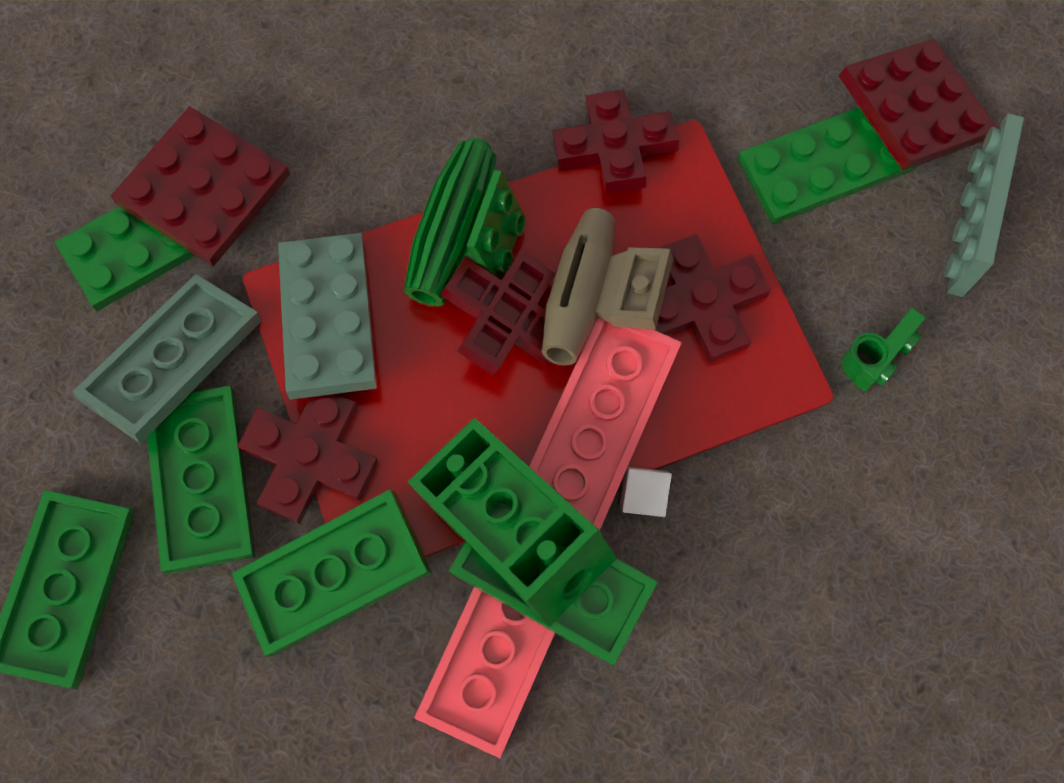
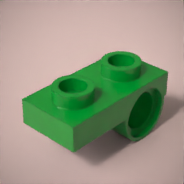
(881, 351)

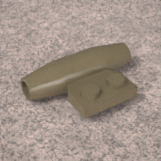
(595, 283)

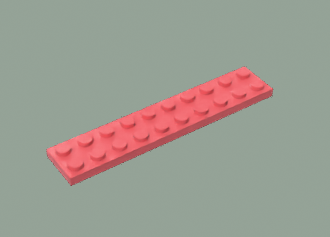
(583, 458)

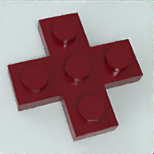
(615, 141)
(708, 298)
(503, 309)
(307, 455)

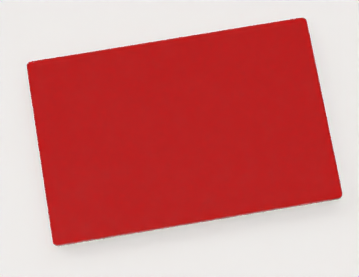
(433, 391)

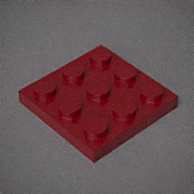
(917, 103)
(201, 185)

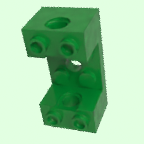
(539, 546)

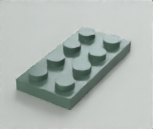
(985, 206)
(326, 316)
(167, 357)

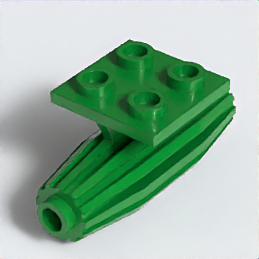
(466, 215)

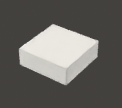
(645, 491)

